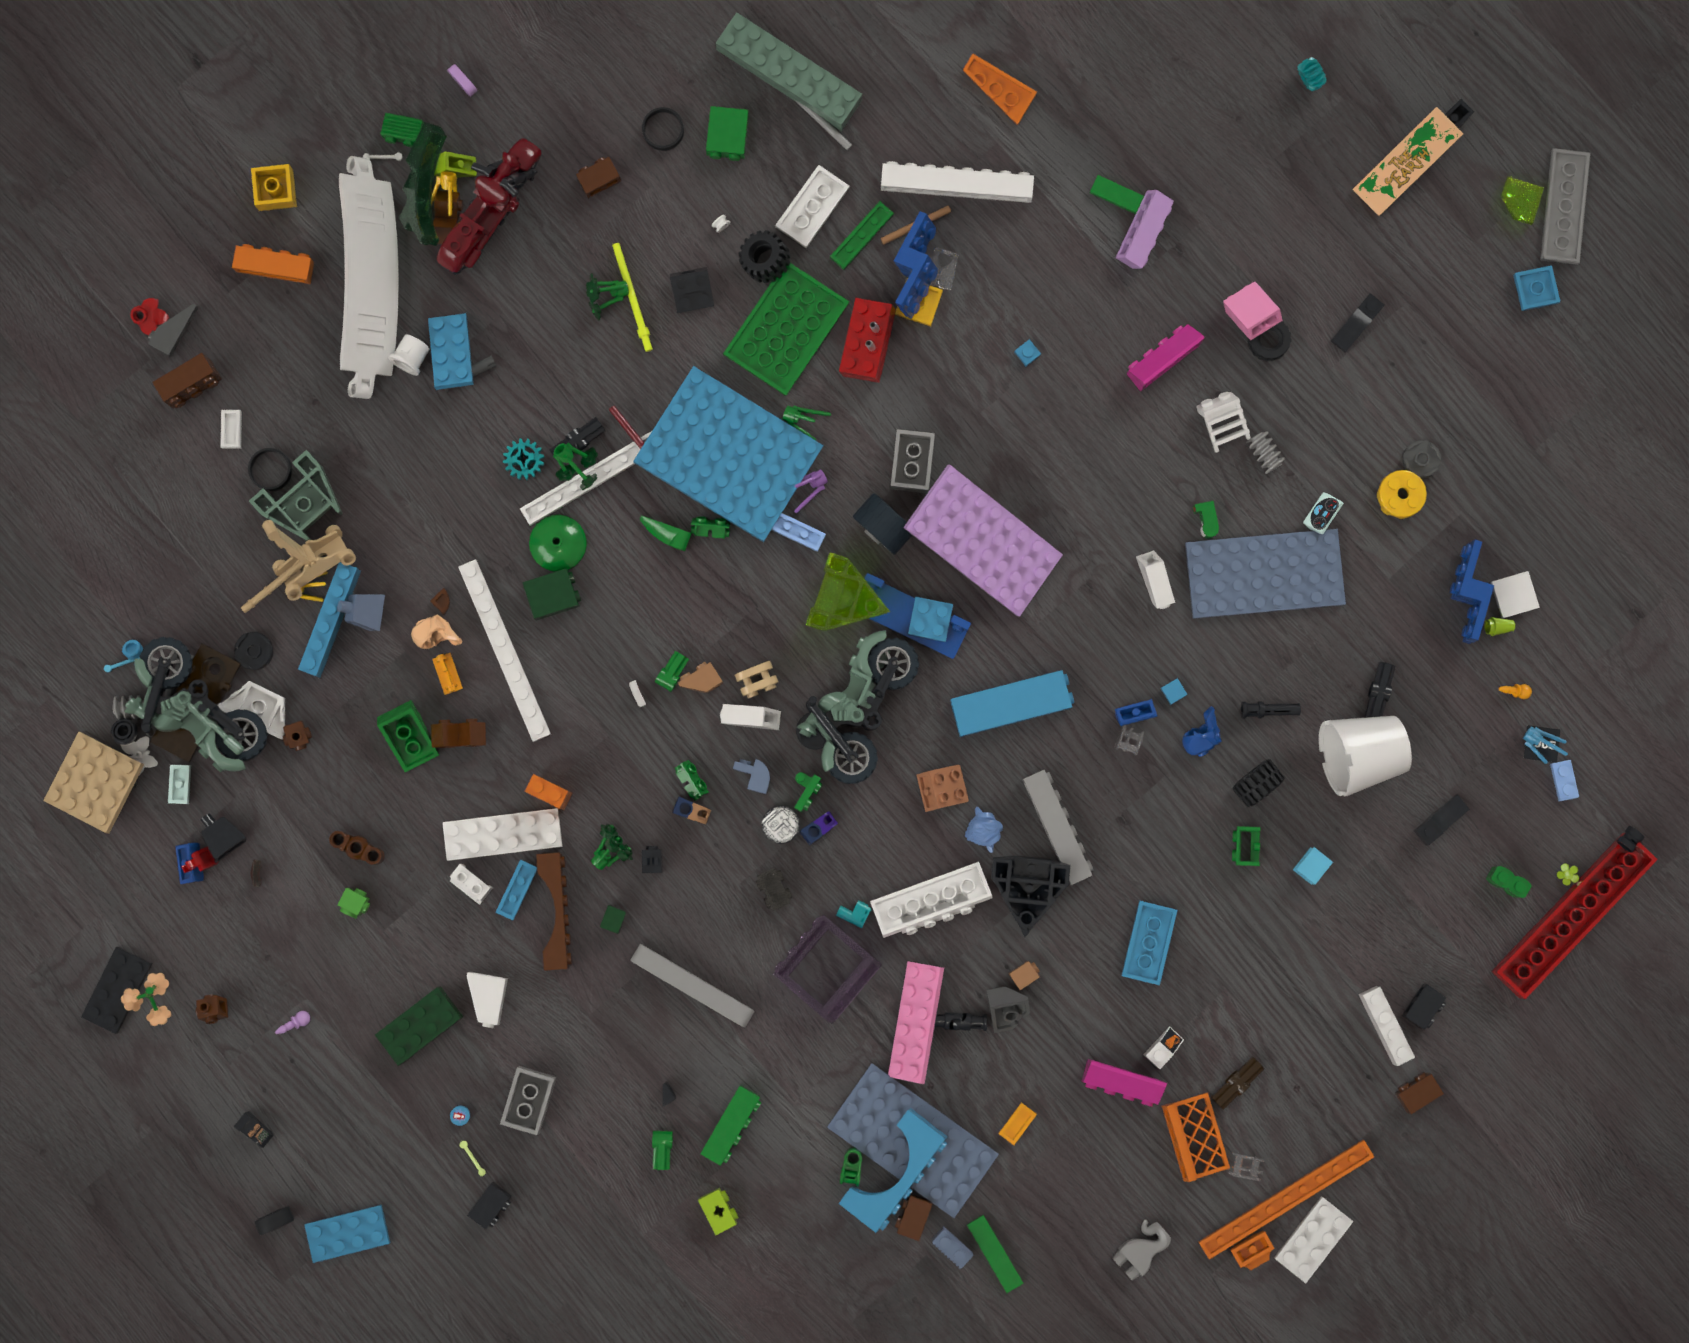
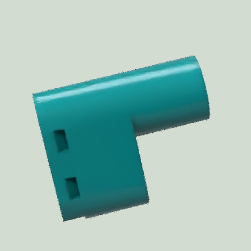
(857, 916)

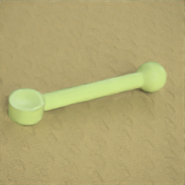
(463, 1144)

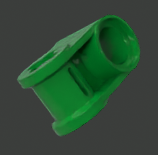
(851, 1170)

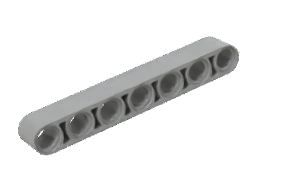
(692, 985)

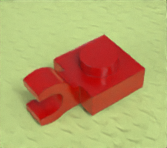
(201, 859)

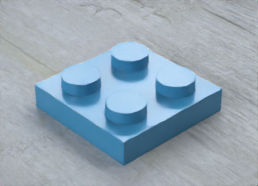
(1536, 288)
(930, 619)

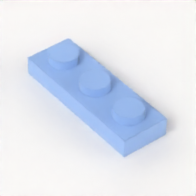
(799, 532)

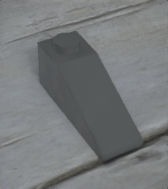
(170, 333)

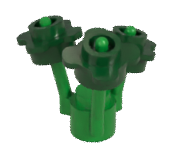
(614, 844)

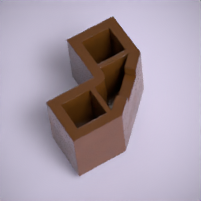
(443, 222)
(458, 734)

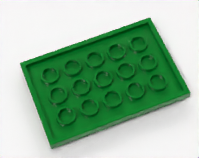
(786, 329)

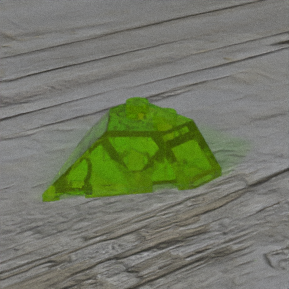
(843, 597)

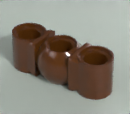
(347, 847)

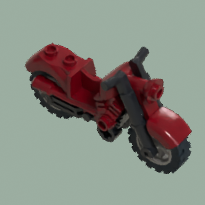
(494, 201)

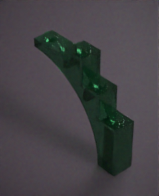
(418, 187)

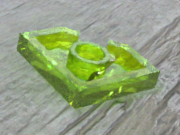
(1521, 199)

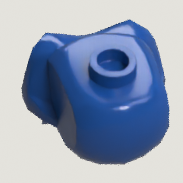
(1204, 738)

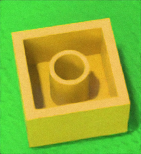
(273, 187)

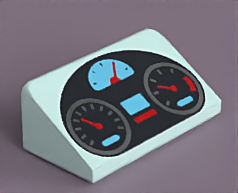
(1323, 513)

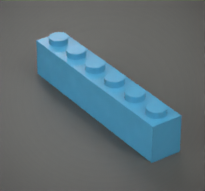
(328, 620)

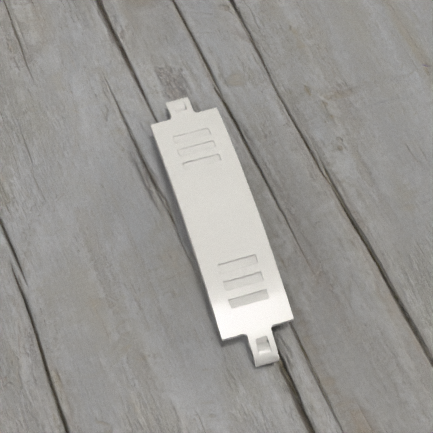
(369, 276)

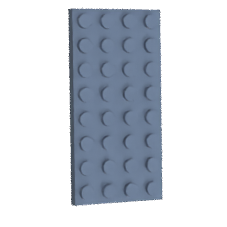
(1265, 573)
(870, 1123)

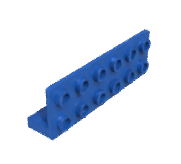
(900, 616)

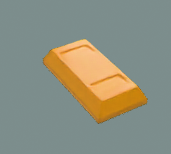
(1017, 1123)

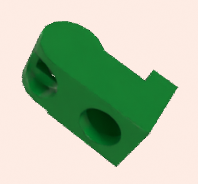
(1208, 518)

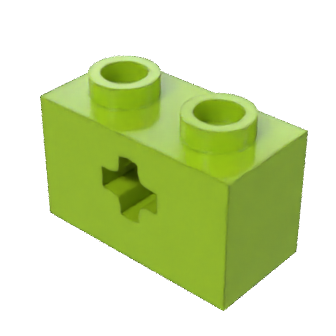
(718, 1222)

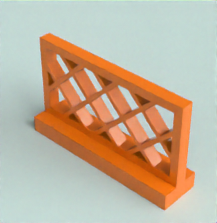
(1180, 1143)

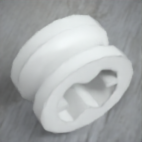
(721, 223)

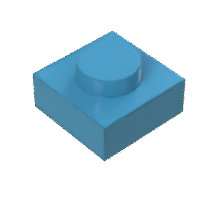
(1027, 352)

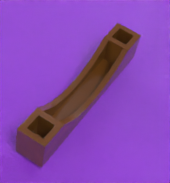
(550, 870)

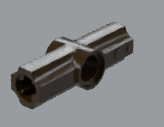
(1237, 1083)

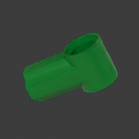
(670, 674)
(662, 1145)

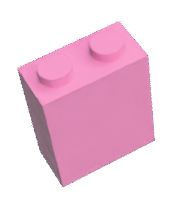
(1252, 310)

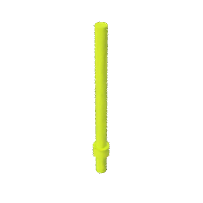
(643, 331)

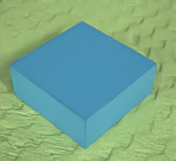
(1173, 691)

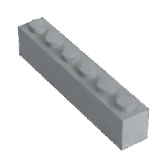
(1056, 825)

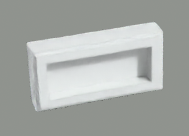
(231, 429)

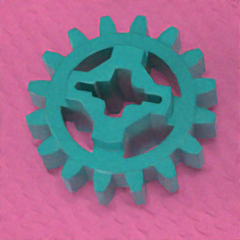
(516, 460)

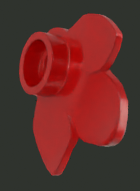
(152, 315)

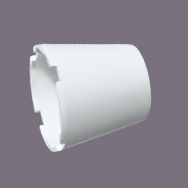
(1363, 752)

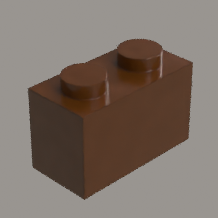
(598, 177)
(1419, 1092)
(914, 1217)

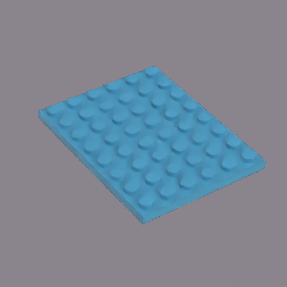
(728, 454)

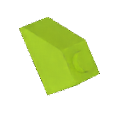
(455, 163)

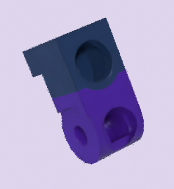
(818, 828)

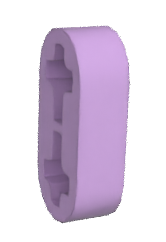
(462, 80)

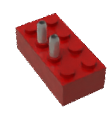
(867, 340)

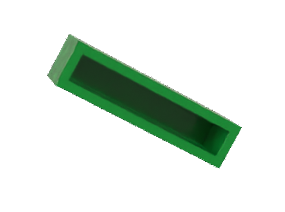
(728, 1128)

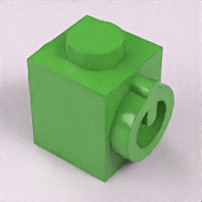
(354, 902)

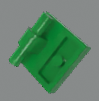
(812, 786)

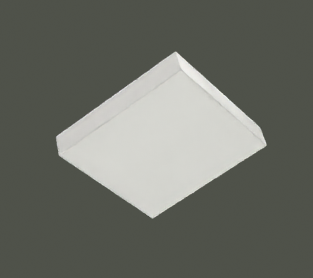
(1515, 594)

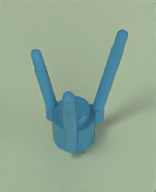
(1534, 736)

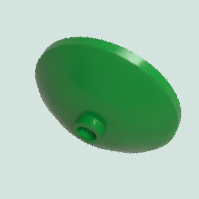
(567, 552)

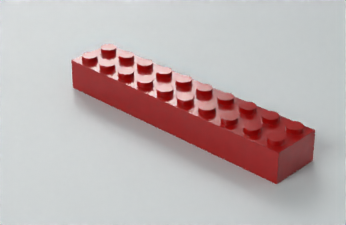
(1572, 918)

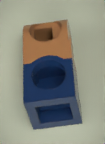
(691, 810)

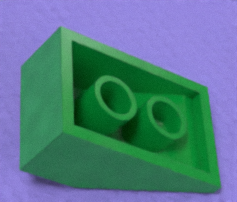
(407, 736)

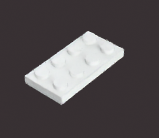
(812, 206)
(1313, 1239)

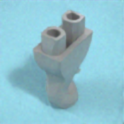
(1141, 1251)

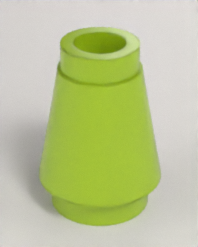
(1498, 626)

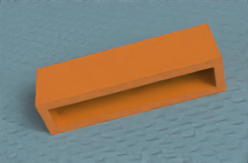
(273, 264)

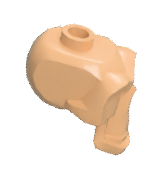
(432, 631)

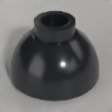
(124, 731)

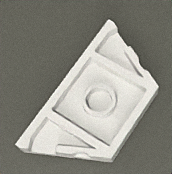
(264, 703)

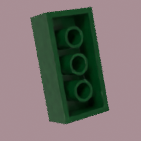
(419, 1026)

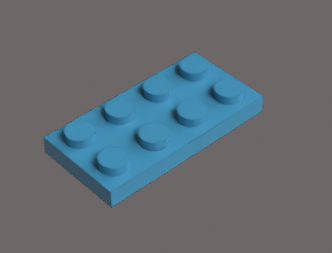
(450, 351)
(1149, 943)
(347, 1233)

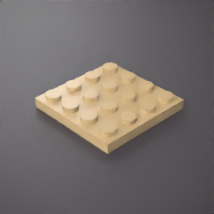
(93, 782)

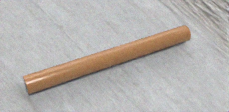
(905, 230)

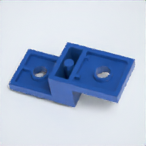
(916, 265)
(1471, 592)

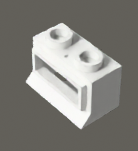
(470, 884)

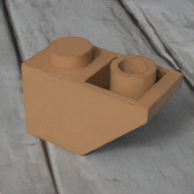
(702, 680)

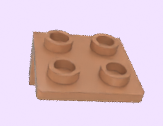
(942, 787)

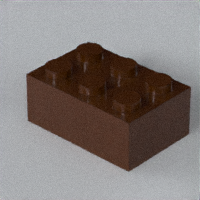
(187, 381)

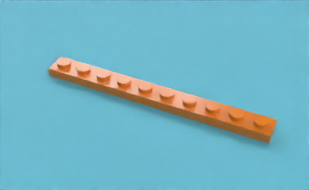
(1286, 1199)

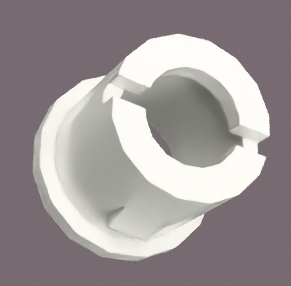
(409, 354)

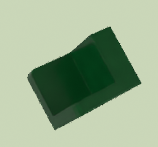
(613, 919)

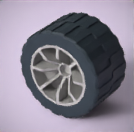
(882, 523)

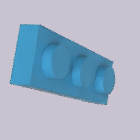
(516, 890)

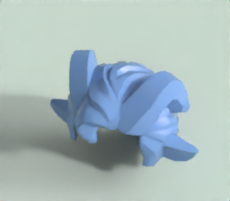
(984, 829)

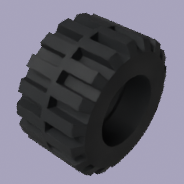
(755, 247)
(1258, 783)

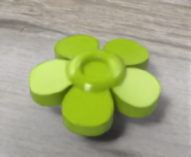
(1568, 874)

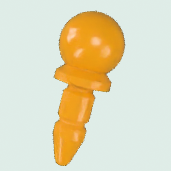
(1522, 691)

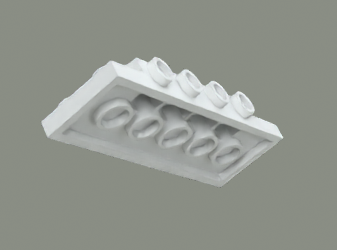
(931, 901)

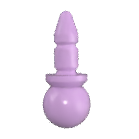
(302, 1018)

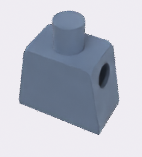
(363, 610)

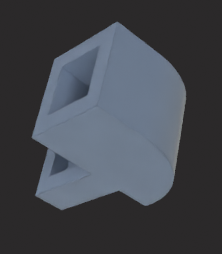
(759, 773)

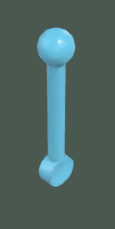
(108, 668)

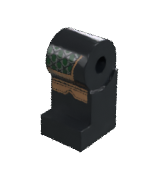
(254, 1129)

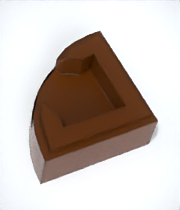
(441, 601)

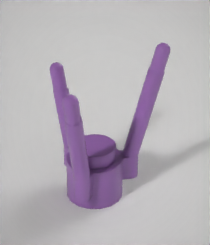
(816, 479)

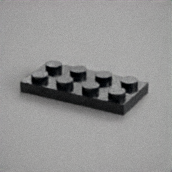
(105, 1004)

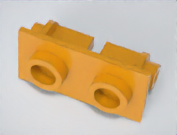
(447, 673)

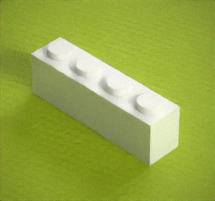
(1386, 1025)

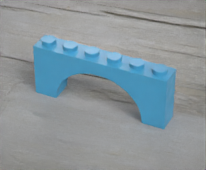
(923, 1143)

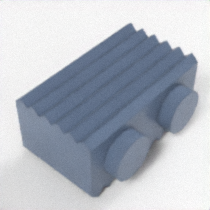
(952, 1247)

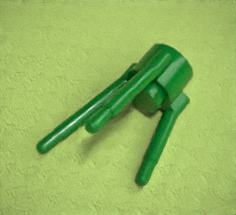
(794, 414)

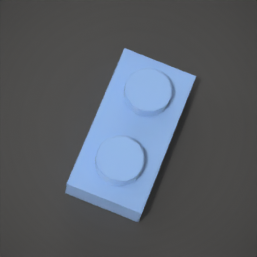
(1564, 780)

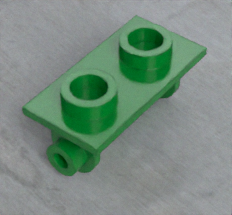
(703, 525)
(687, 772)

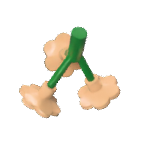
(154, 985)

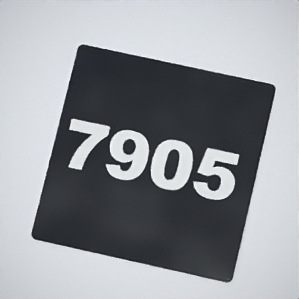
(1547, 752)

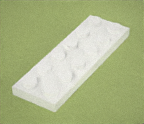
(502, 834)

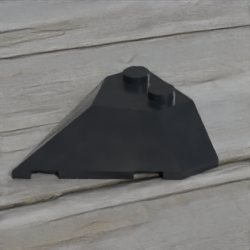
(1029, 886)

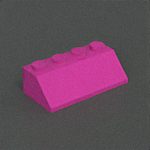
(1163, 358)
(1124, 1082)

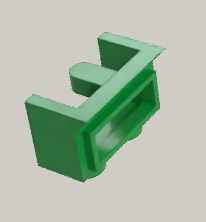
(1255, 846)

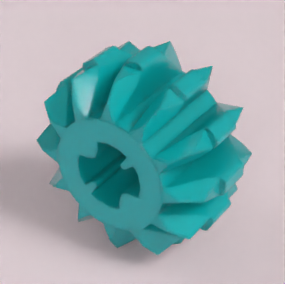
(1312, 74)

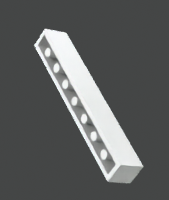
(956, 182)

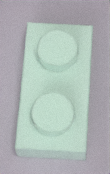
(179, 784)

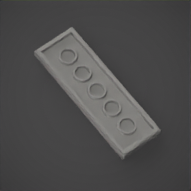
(1565, 206)

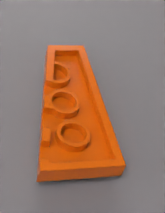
(1004, 90)

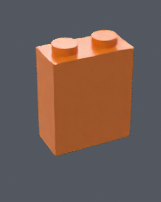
(548, 792)

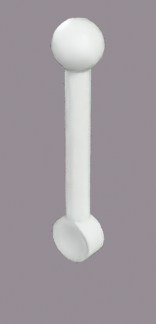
(398, 156)

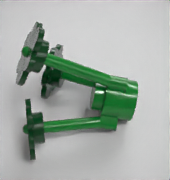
(616, 289)
(564, 453)

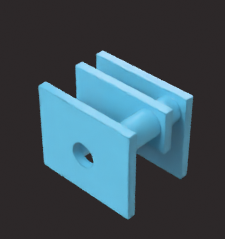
(1312, 865)

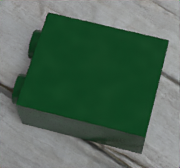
(552, 594)

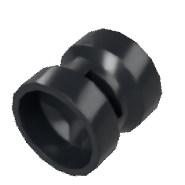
(1630, 839)

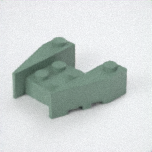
(303, 502)

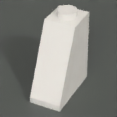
(1156, 579)
(750, 716)
(487, 997)

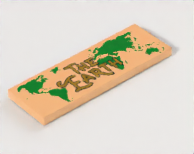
(1407, 161)

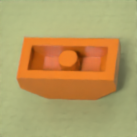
(1253, 1251)

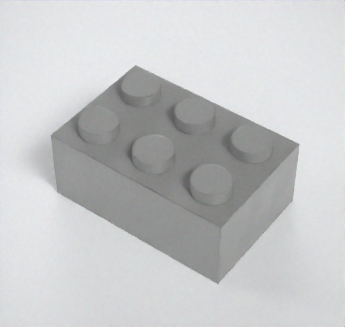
(912, 461)
(528, 1100)

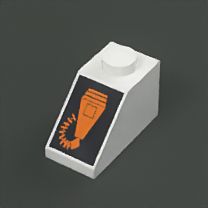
(1164, 1048)

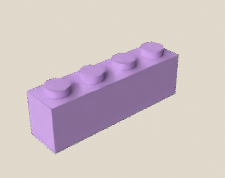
(1145, 229)

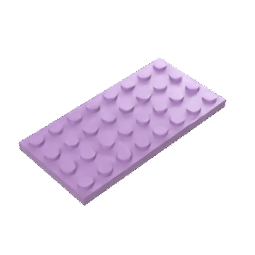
(983, 540)

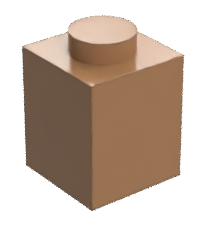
(1024, 974)

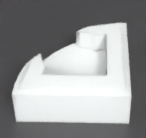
(637, 693)

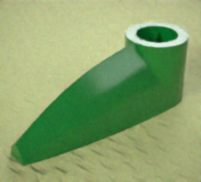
(667, 534)

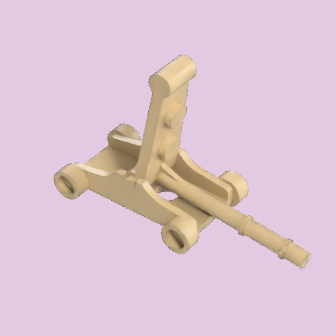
(304, 562)

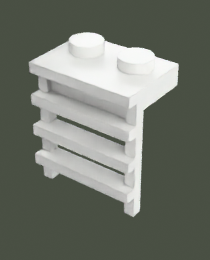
(1219, 409)

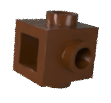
(290, 732)
(211, 1009)

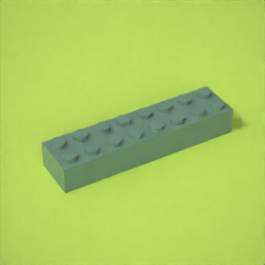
(788, 71)

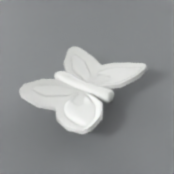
(140, 753)

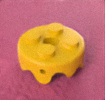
(1388, 496)

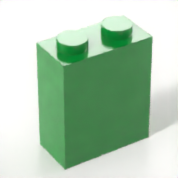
(727, 133)

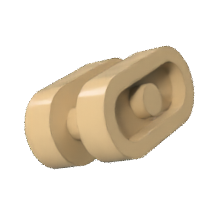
(751, 690)

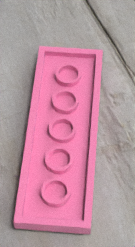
(916, 1022)

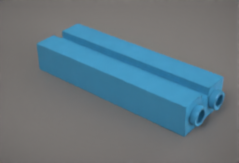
(1012, 703)

